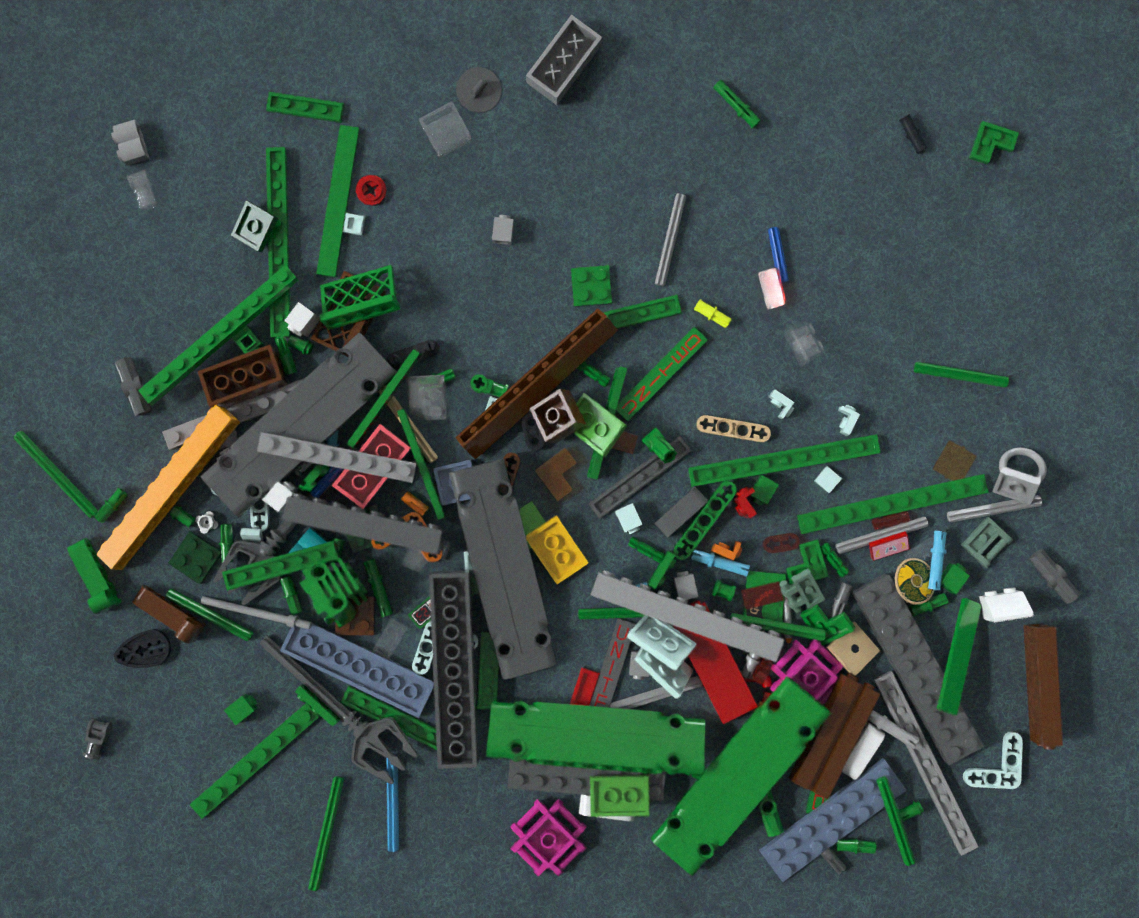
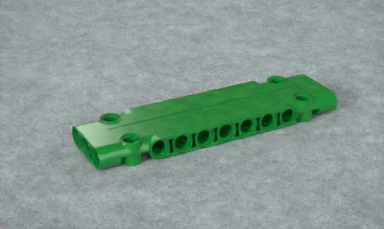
(596, 738)
(740, 776)

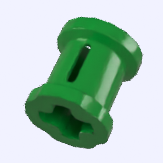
(723, 590)

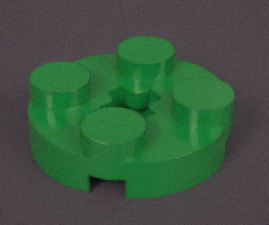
(319, 470)

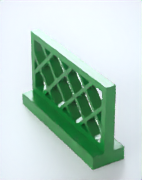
(360, 309)

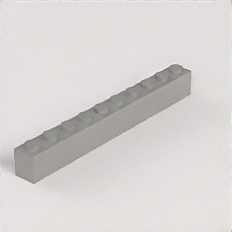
(688, 617)

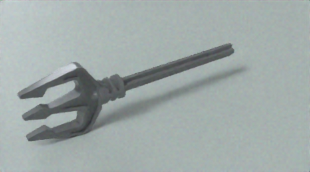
(262, 550)
(366, 734)

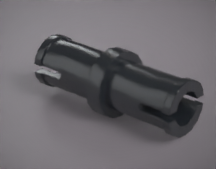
(913, 134)

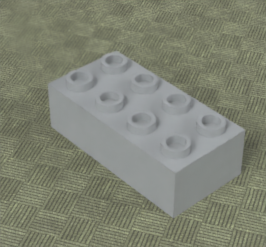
(564, 59)

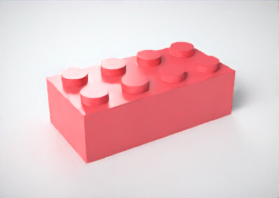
(362, 486)

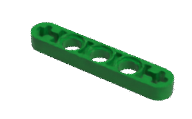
(701, 529)

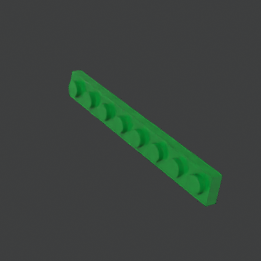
(254, 760)

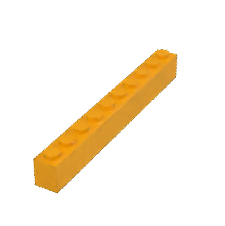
(168, 487)

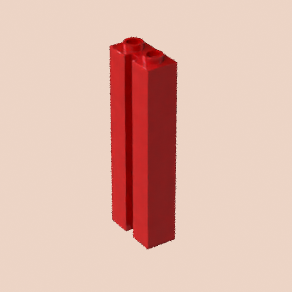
(719, 675)

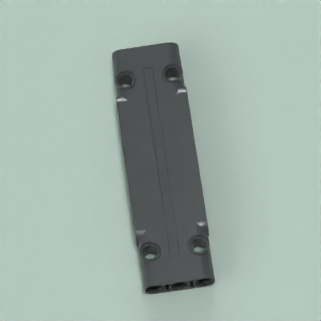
(306, 413)
(503, 569)

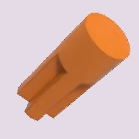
(415, 503)

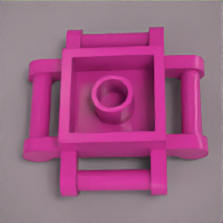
(808, 670)
(548, 838)

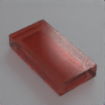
(772, 288)
(762, 595)

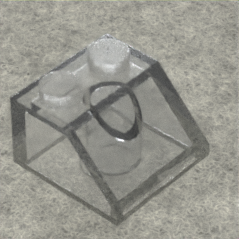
(804, 343)
(427, 397)

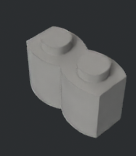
(130, 142)

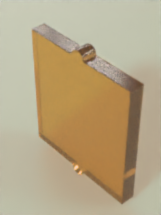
(954, 461)

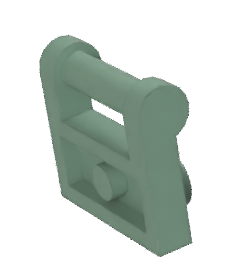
(982, 538)

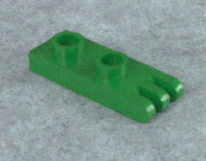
(317, 705)

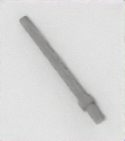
(291, 621)

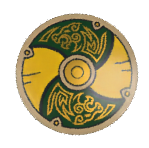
(913, 581)

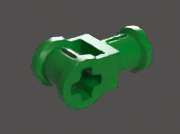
(490, 386)

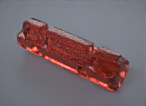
(890, 520)

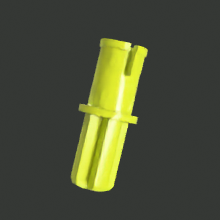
(712, 314)

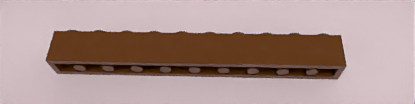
(536, 383)

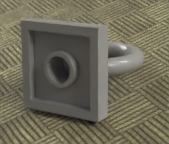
(1018, 484)

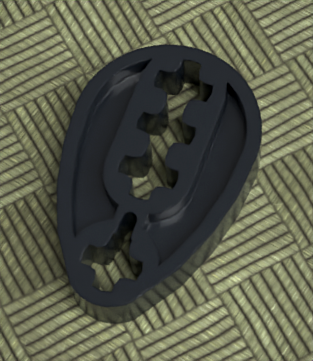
(149, 659)

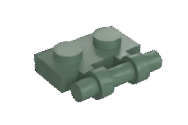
(808, 589)

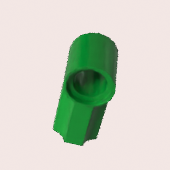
(657, 443)

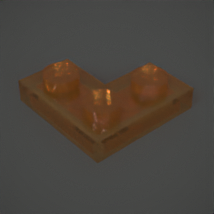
(552, 472)

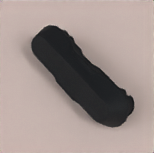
(427, 348)

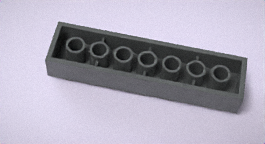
(359, 524)
(568, 779)

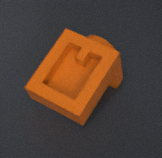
(723, 550)

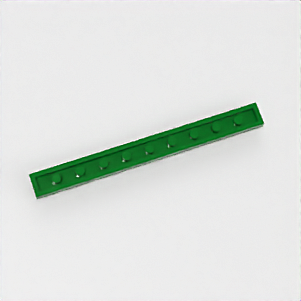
(279, 239)
(218, 335)
(784, 460)
(892, 503)

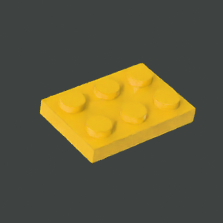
(556, 549)

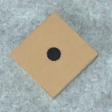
(854, 650)

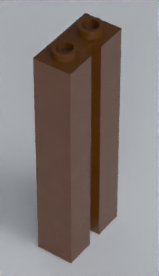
(1043, 685)
(832, 744)

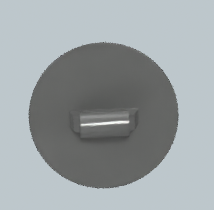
(478, 90)

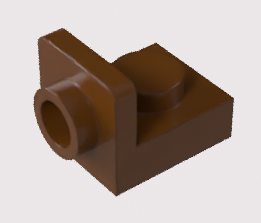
(626, 443)

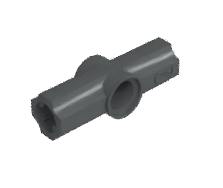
(131, 384)
(1055, 576)

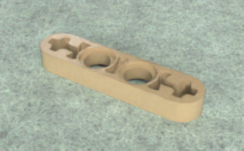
(733, 426)

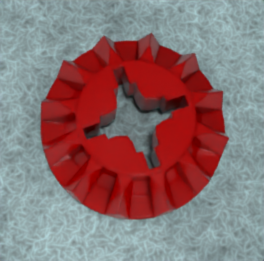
(362, 189)

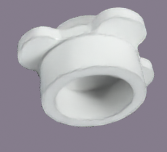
(207, 517)

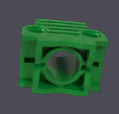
(333, 592)

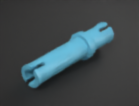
(937, 560)
(720, 562)

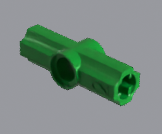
(770, 817)

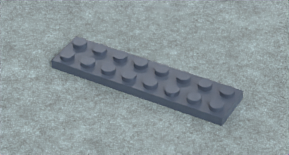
(359, 667)
(830, 821)

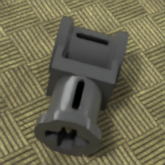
(96, 736)

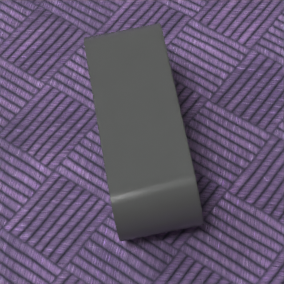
(681, 512)

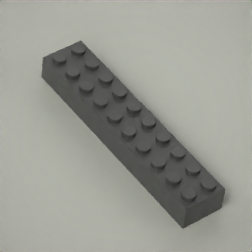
(915, 667)
(454, 669)

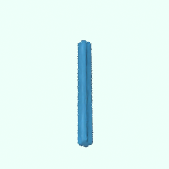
(392, 809)

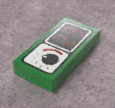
(421, 614)

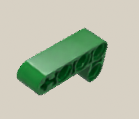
(94, 576)

